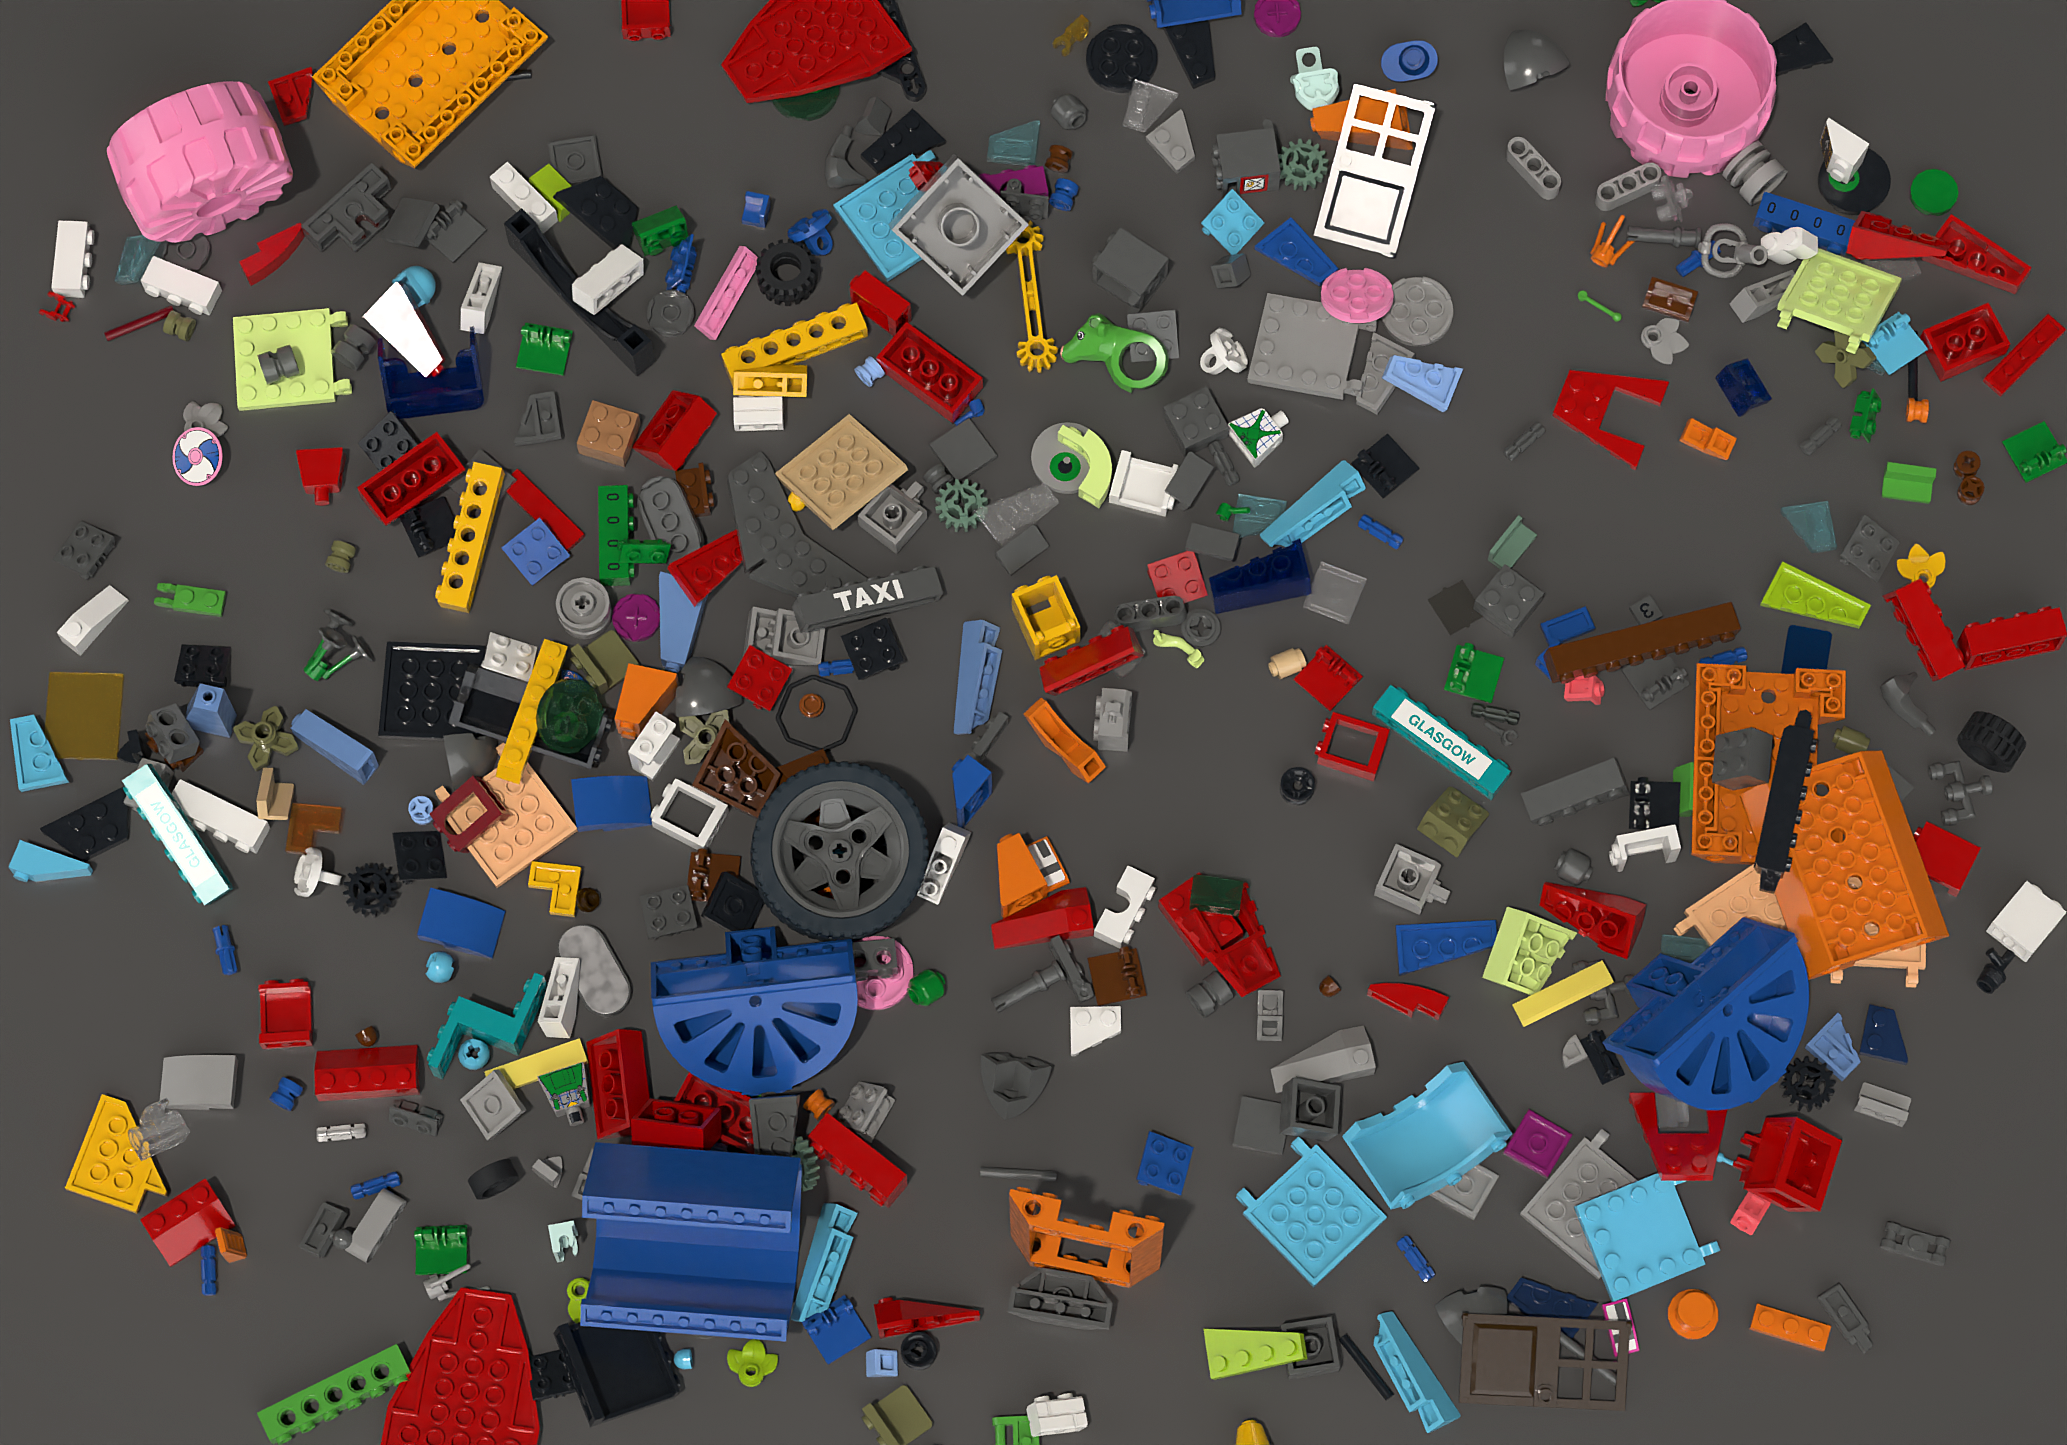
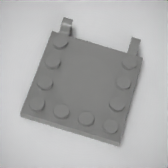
(1305, 349)
(1578, 1179)

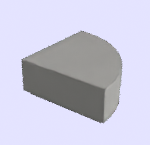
(1573, 1052)

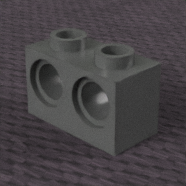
(172, 733)
(871, 952)

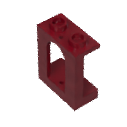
(495, 812)

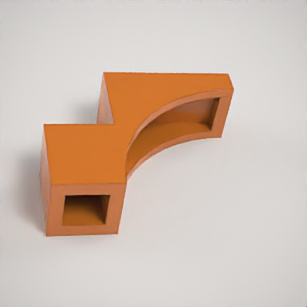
(1058, 738)

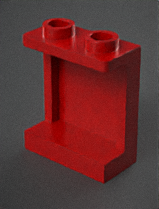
(645, 19)
(1945, 856)
(285, 1014)

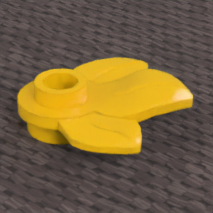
(1921, 564)

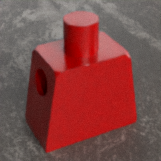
(321, 472)

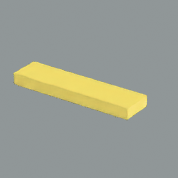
(1563, 993)
(528, 1068)

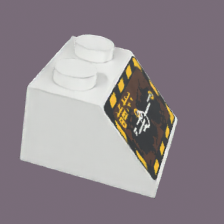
(1842, 151)

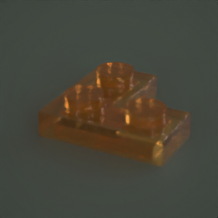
(307, 820)

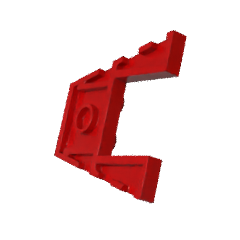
(1586, 401)
(1246, 963)
(1679, 1154)

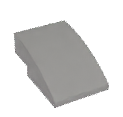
(779, 637)
(199, 1081)

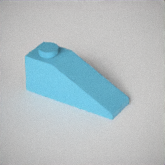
(42, 864)

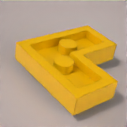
(563, 882)

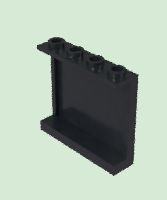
(616, 1370)

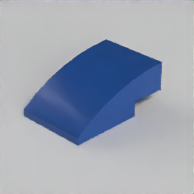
(611, 802)
(461, 923)

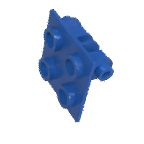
(683, 261)
(535, 551)
(1164, 1163)
(836, 1330)

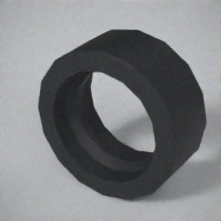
(493, 1179)

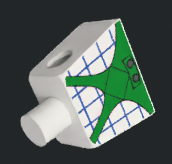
(1257, 434)

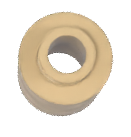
(1287, 663)

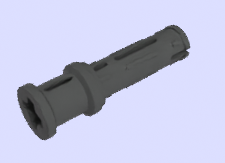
(1673, 236)
(1038, 981)

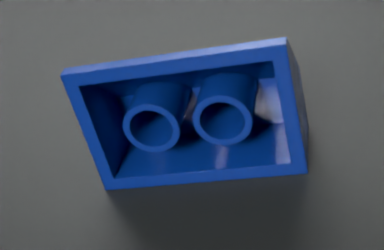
(971, 788)

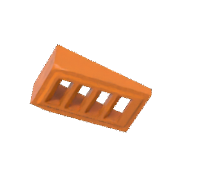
(231, 1245)

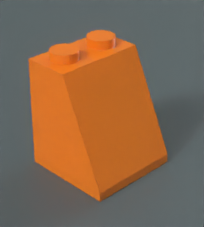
(642, 695)
(1019, 876)

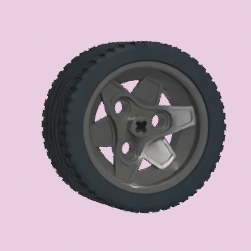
(887, 813)

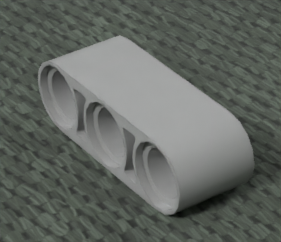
(1530, 157)
(1621, 195)
(376, 1225)

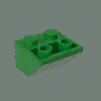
(660, 231)

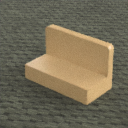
(273, 798)

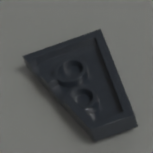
(1799, 50)
(1194, 51)
(904, 138)

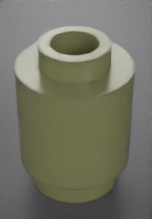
(1850, 740)

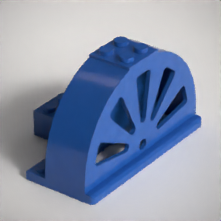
(757, 1012)
(1718, 1025)

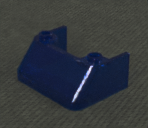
(450, 391)

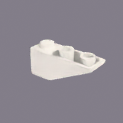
(943, 862)

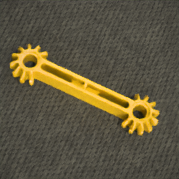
(1031, 302)

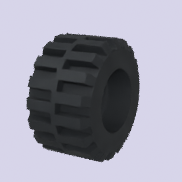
(786, 290)
(1991, 742)

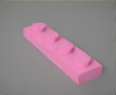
(727, 293)

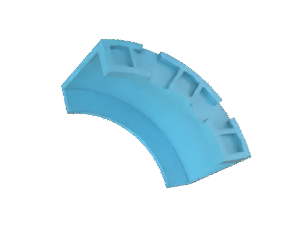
(1428, 1138)

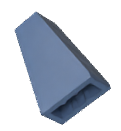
(677, 623)
(211, 711)
(335, 746)

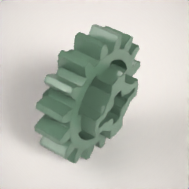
(1306, 155)
(952, 508)
(808, 1160)

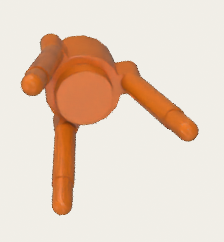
(1603, 253)

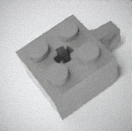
(892, 502)
(1114, 721)
(1420, 889)

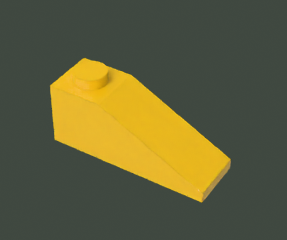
(771, 381)

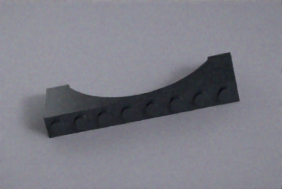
(621, 337)

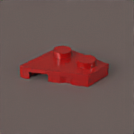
(292, 95)

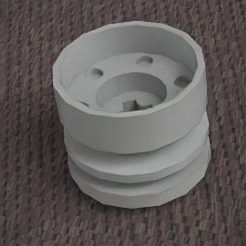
(1753, 171)

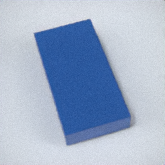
(1568, 626)

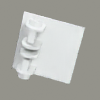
(509, 657)

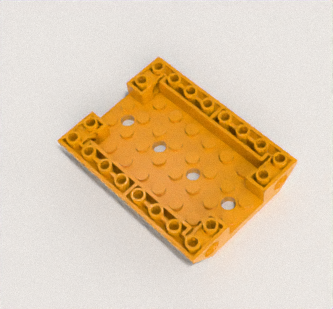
(409, 43)

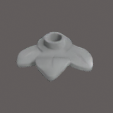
(1667, 342)
(204, 417)

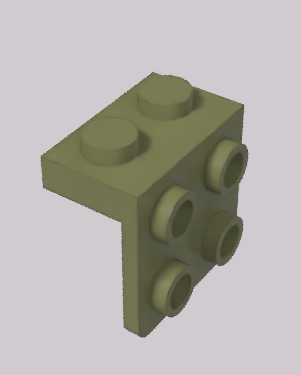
(603, 661)
(1452, 820)
(897, 1418)

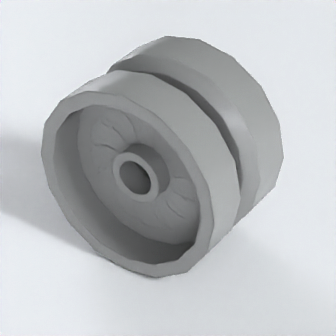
(585, 594)

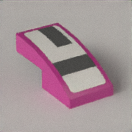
(1620, 1311)

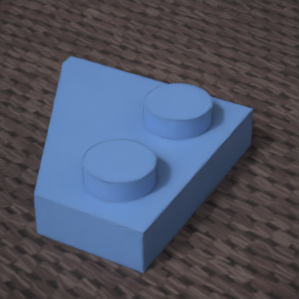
(1834, 1048)

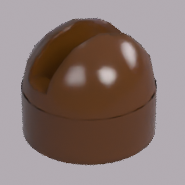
(1328, 987)
(367, 1036)

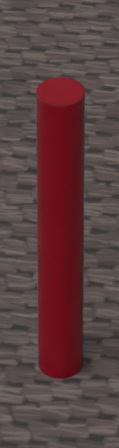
(138, 323)

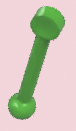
(1582, 296)

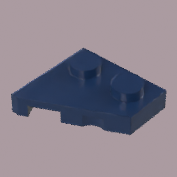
(1882, 1036)

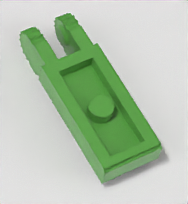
(192, 599)

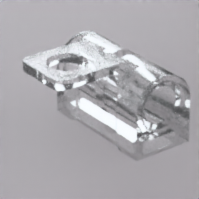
(157, 1130)

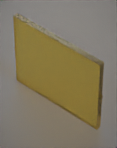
(84, 715)

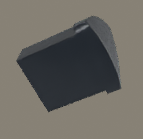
(133, 750)

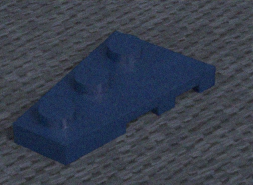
(1542, 1301)

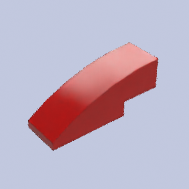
(272, 253)
(1408, 998)

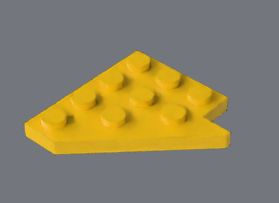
(108, 1164)

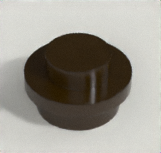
(587, 900)

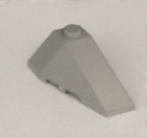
(1334, 1059)

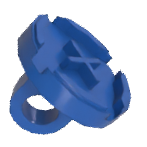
(810, 230)

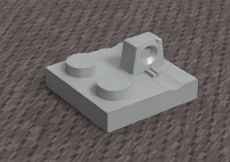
(493, 1104)

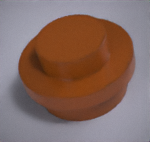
(811, 705)

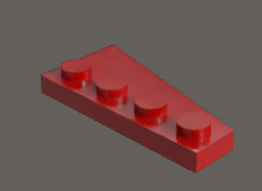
(707, 567)

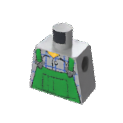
(567, 1091)

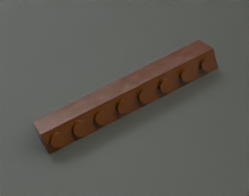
(1642, 642)

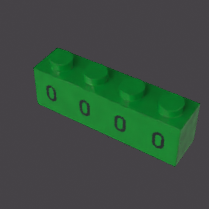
(614, 525)

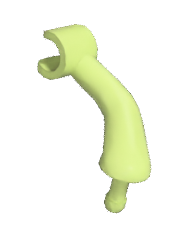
(1166, 640)

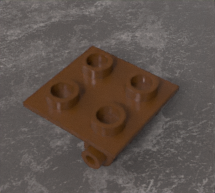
(705, 871)
(1117, 976)

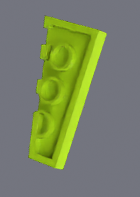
(1810, 597)
(1248, 1351)

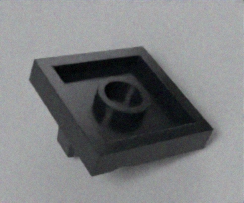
(732, 904)

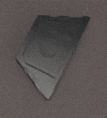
(601, 210)
(92, 827)

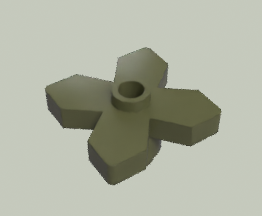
(1845, 361)
(695, 728)
(262, 747)

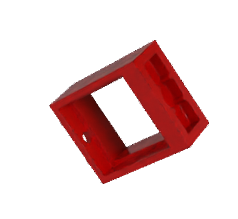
(880, 302)
(1344, 765)

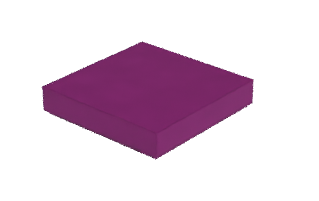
(1537, 1144)

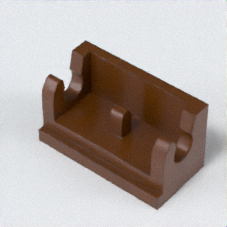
(1670, 299)

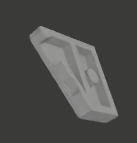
(1173, 142)

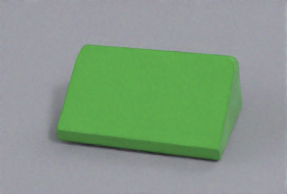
(1685, 775)

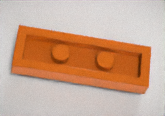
(1790, 1327)

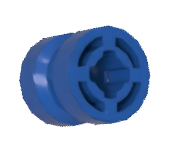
(1063, 194)
(286, 1094)

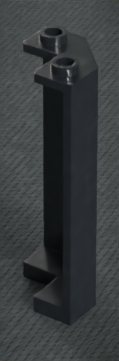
(489, 706)

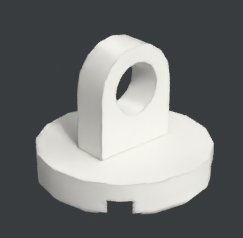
(1226, 351)
(309, 873)

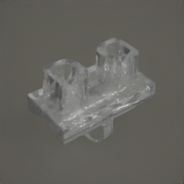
(1666, 190)

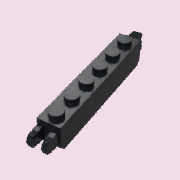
(1783, 802)

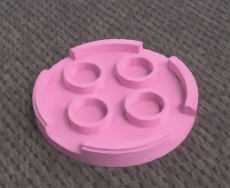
(1357, 295)
(885, 993)

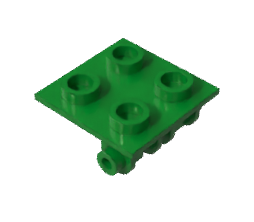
(544, 349)
(2035, 451)
(1473, 673)
(440, 1249)

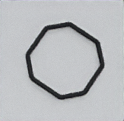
(826, 681)

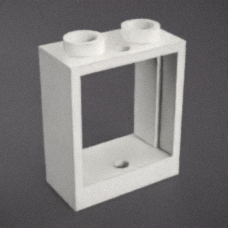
(711, 827)

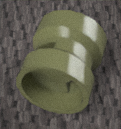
(179, 325)
(340, 557)

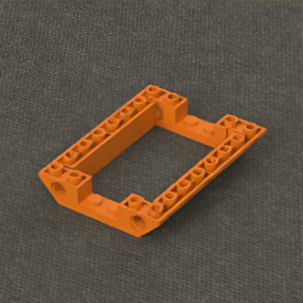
(1142, 1252)

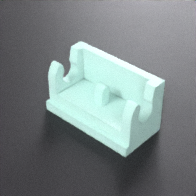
(561, 1237)

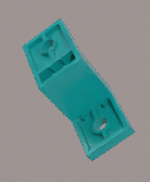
(487, 1025)

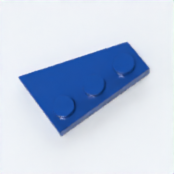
(1297, 252)

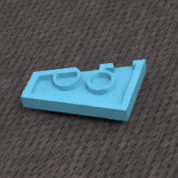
(34, 756)

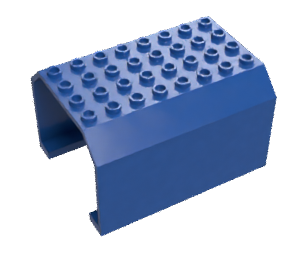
(692, 1241)

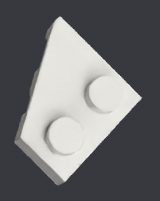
(1093, 1026)

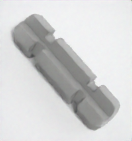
(341, 1132)

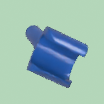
(976, 410)

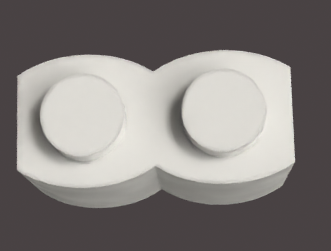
(1790, 245)

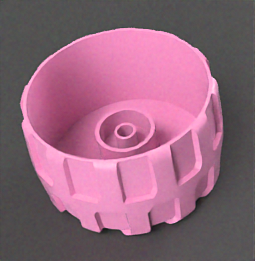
(1698, 49)
(199, 161)

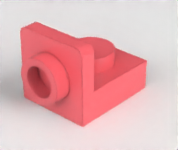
(1584, 690)
(1750, 1213)

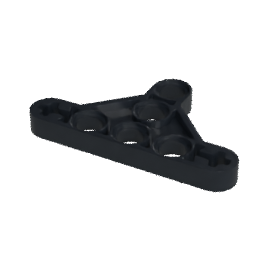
(893, 71)

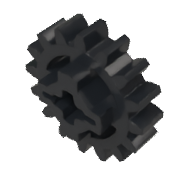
(376, 882)
(1812, 1093)

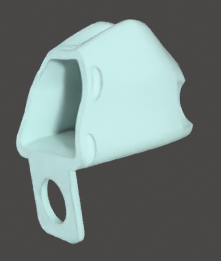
(1312, 84)

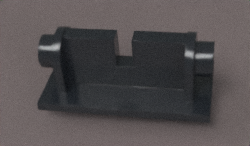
(1602, 1060)

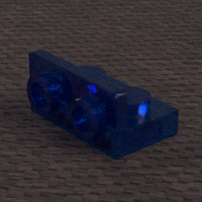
(1742, 387)

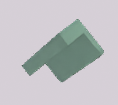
(1512, 544)

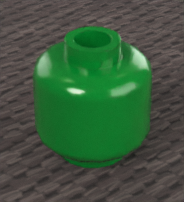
(926, 987)

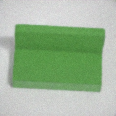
(1908, 482)

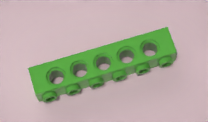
(343, 1381)

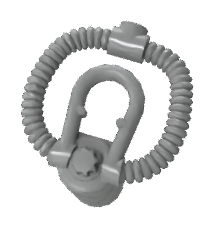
(1743, 252)

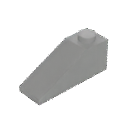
(1761, 297)

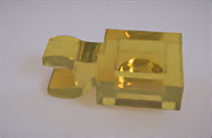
(1076, 31)

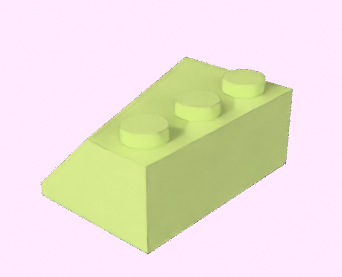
(1525, 951)

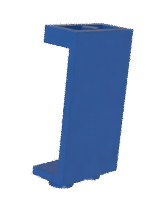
(1188, 11)

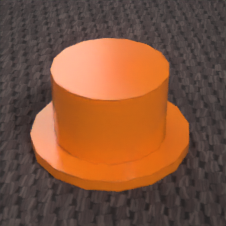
(1693, 1314)

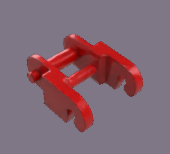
(54, 315)

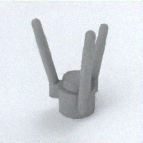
(437, 1284)

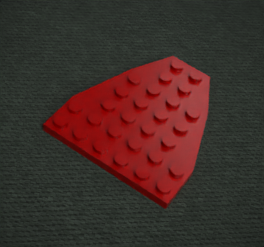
(812, 47)
(468, 1379)

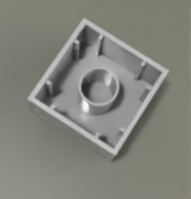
(958, 224)

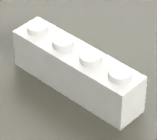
(221, 818)

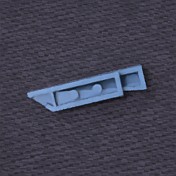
(976, 675)

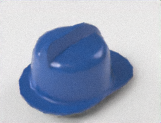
(1409, 60)

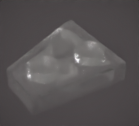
(1146, 105)

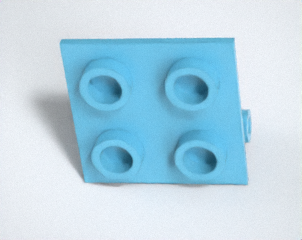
(1232, 222)
(1895, 343)

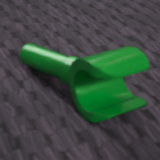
(1226, 510)

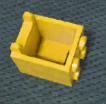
(1050, 628)

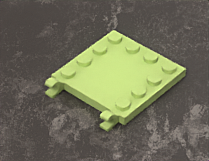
(1839, 296)
(311, 343)

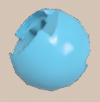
(439, 967)
(477, 1045)

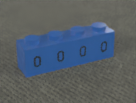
(1780, 214)

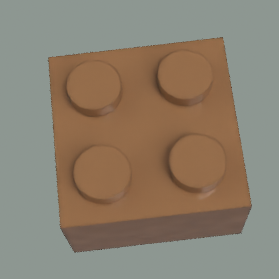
(608, 433)

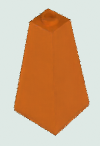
(1330, 118)

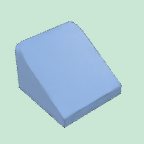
(881, 1363)

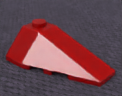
(1877, 238)
(1060, 914)
(1601, 916)
(907, 1317)

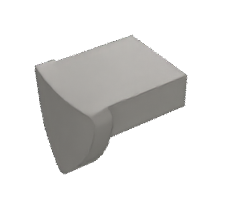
(549, 1170)

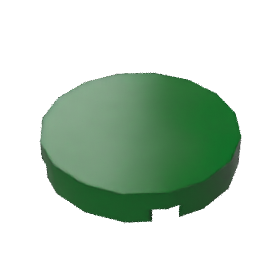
(1933, 192)

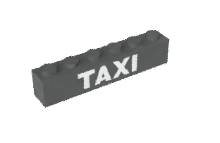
(867, 599)

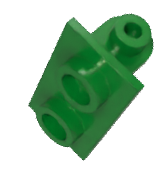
(1868, 406)
(647, 552)

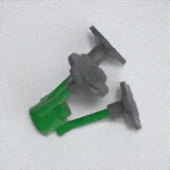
(317, 665)

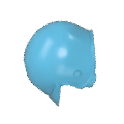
(420, 283)

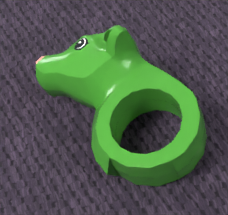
(1107, 342)

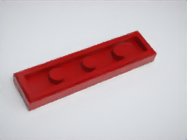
(2024, 355)
(538, 505)

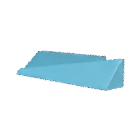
(1316, 507)
(824, 1261)
(1412, 1375)

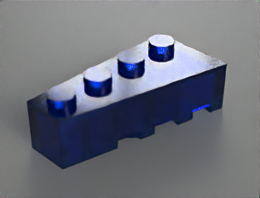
(1263, 580)

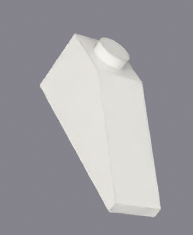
(480, 298)
(91, 619)
(560, 999)

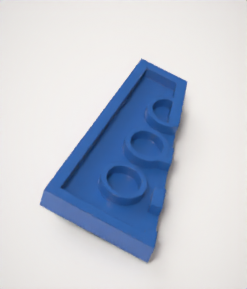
(1436, 943)

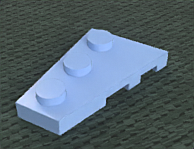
(1424, 381)

